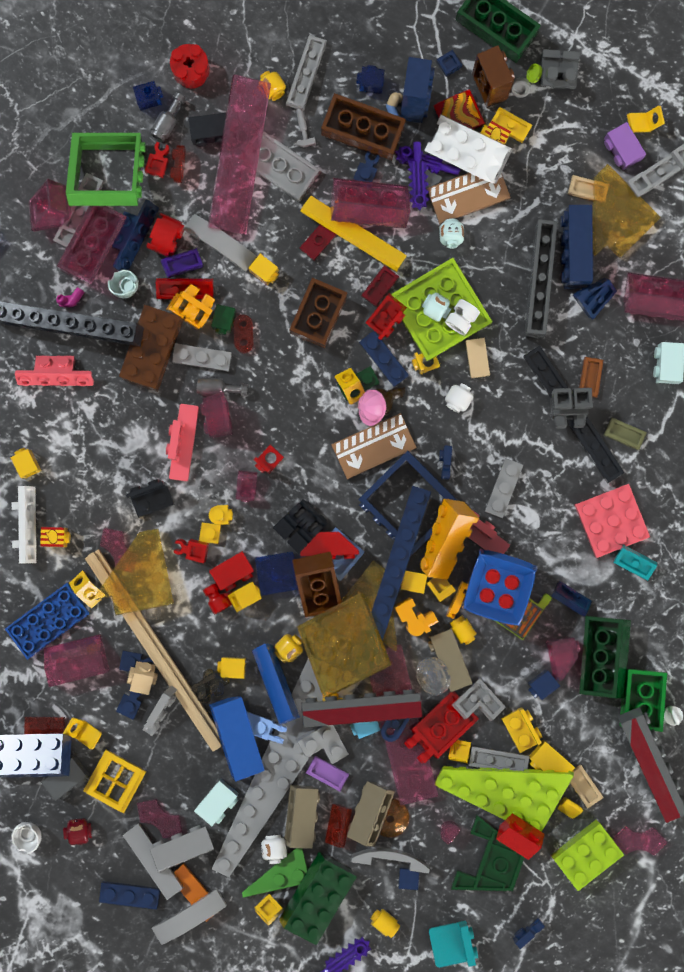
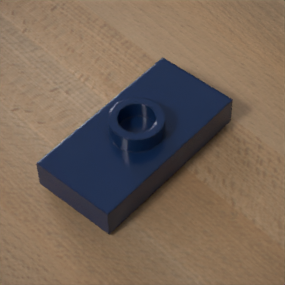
(571, 598)

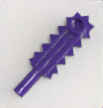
(434, 164)
(418, 176)
(347, 956)

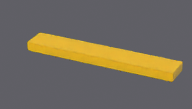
(354, 234)

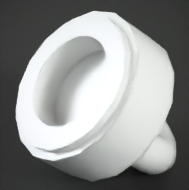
(673, 715)

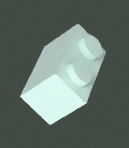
(669, 363)
(216, 802)

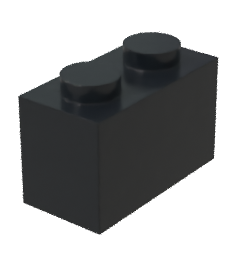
(207, 129)

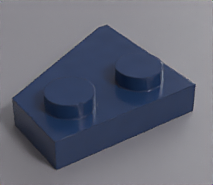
(595, 297)

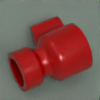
(217, 601)

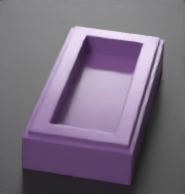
(327, 773)

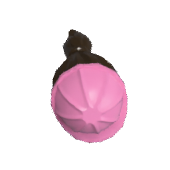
(377, 404)

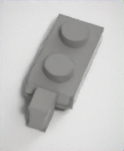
(159, 711)

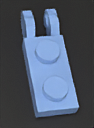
(263, 727)

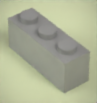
(181, 848)

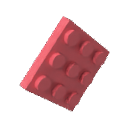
(612, 520)

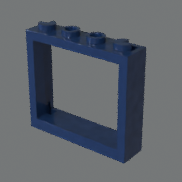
(380, 519)

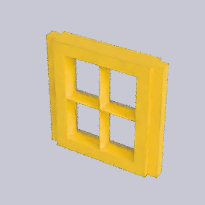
(130, 788)

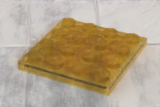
(344, 645)

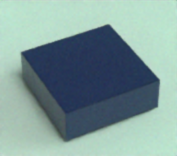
(449, 63)
(408, 879)

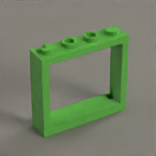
(104, 141)

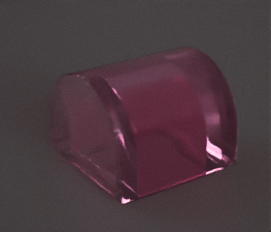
(449, 831)

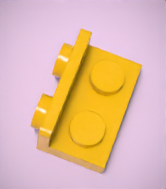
(521, 730)

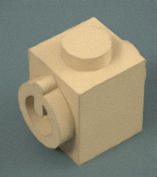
(142, 677)

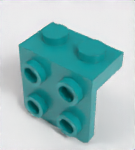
(453, 944)

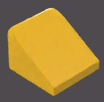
(569, 808)

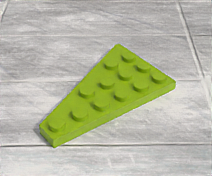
(503, 791)

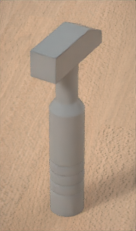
(303, 127)

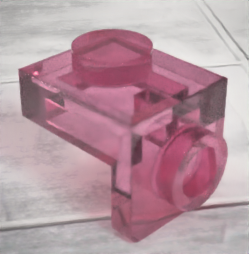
(246, 486)

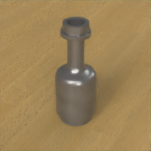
(165, 121)
(212, 386)

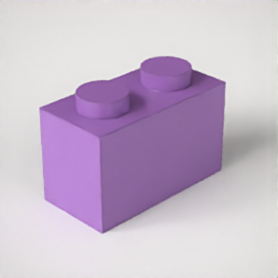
(624, 146)

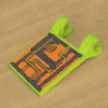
(531, 614)

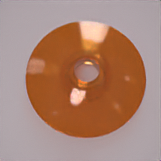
(400, 821)

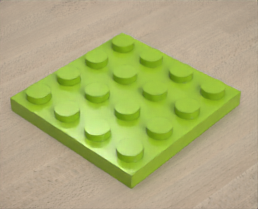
(435, 336)

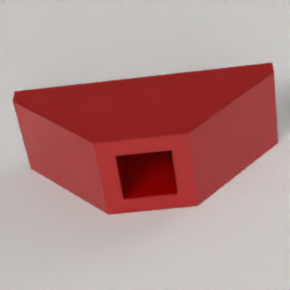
(330, 541)

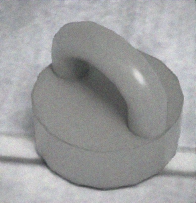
(520, 87)

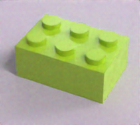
(587, 855)

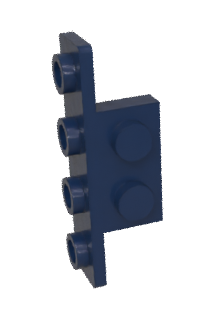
(133, 234)

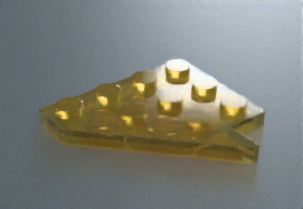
(618, 214)

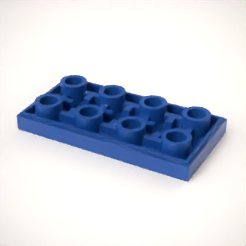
(47, 621)

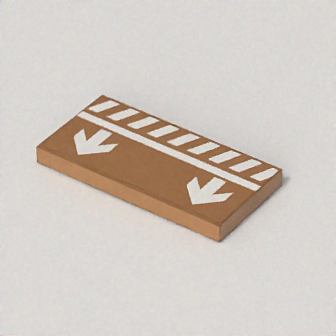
(465, 195)
(373, 446)

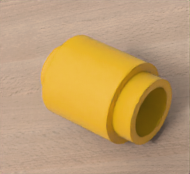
(463, 630)
(385, 923)

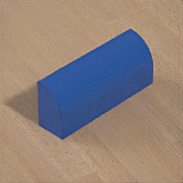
(275, 683)
(236, 738)

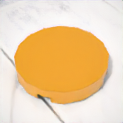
(457, 600)

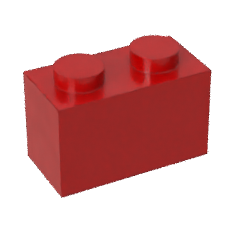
(232, 571)
(520, 836)

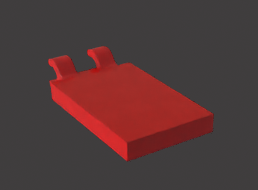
(439, 728)

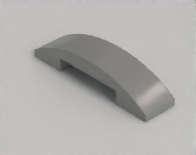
(658, 172)
(67, 230)
(220, 242)
(365, 857)
(189, 917)

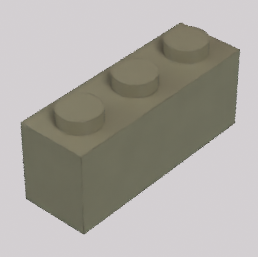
(447, 650)
(370, 814)
(301, 816)

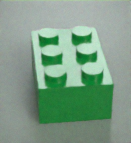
(647, 691)

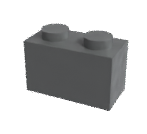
(60, 785)

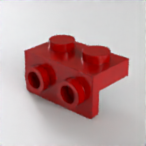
(386, 315)

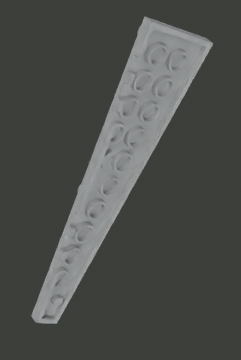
(267, 788)

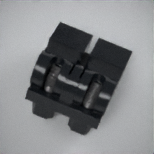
(302, 524)

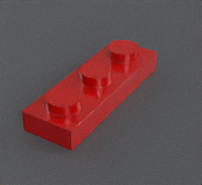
(168, 287)

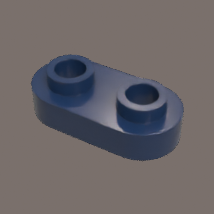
(398, 726)

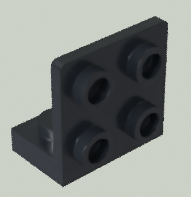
(150, 498)

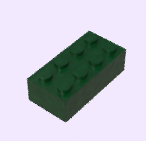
(499, 25)
(605, 657)
(317, 898)

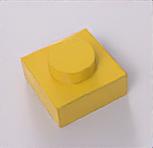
(210, 533)
(460, 751)

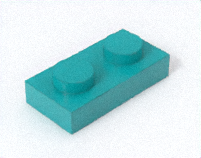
(635, 562)

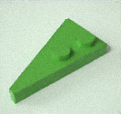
(281, 875)

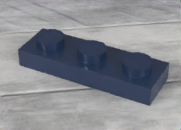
(383, 359)
(129, 895)

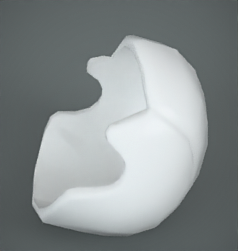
(26, 837)

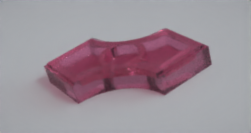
(114, 543)
(152, 813)
(648, 841)

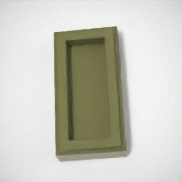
(624, 433)

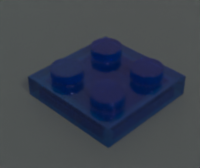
(276, 573)

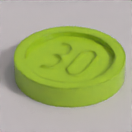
(534, 73)

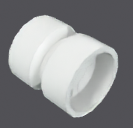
(461, 318)

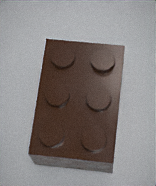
(493, 76)
(318, 313)
(317, 583)

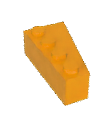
(447, 538)

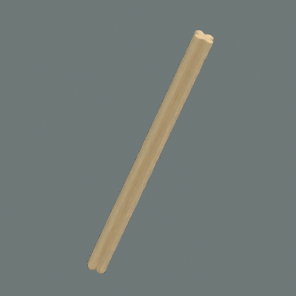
(162, 660)

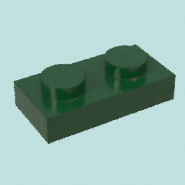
(368, 380)

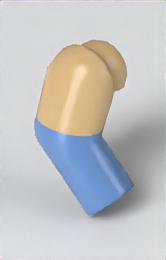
(393, 101)

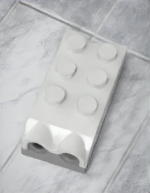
(469, 149)

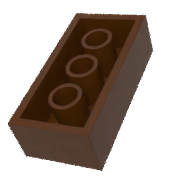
(363, 126)
(148, 363)

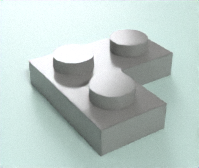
(480, 697)
(323, 738)

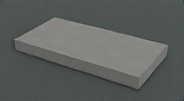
(285, 168)

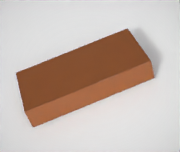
(591, 374)

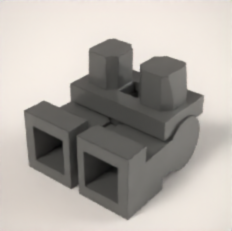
(559, 70)
(568, 406)

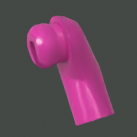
(70, 300)

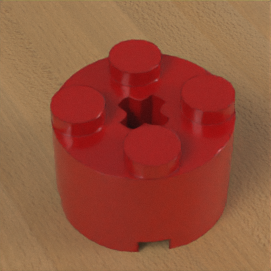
(189, 55)
(165, 234)

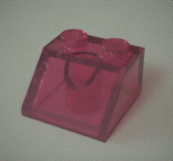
(49, 206)
(217, 415)
(562, 655)

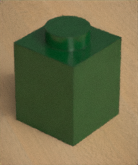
(223, 319)

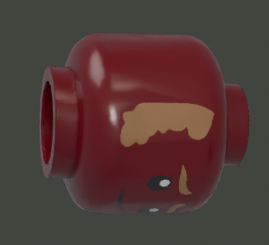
(77, 831)

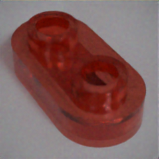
(177, 171)
(243, 333)

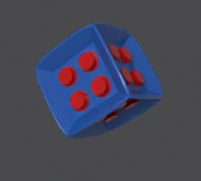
(500, 587)

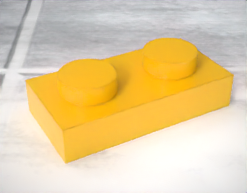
(518, 127)

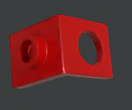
(262, 465)

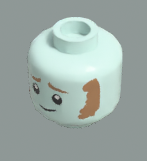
(451, 233)
(436, 306)

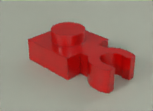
(157, 163)
(194, 550)

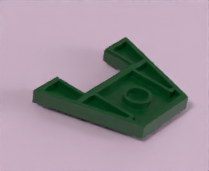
(497, 867)

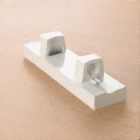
(27, 524)

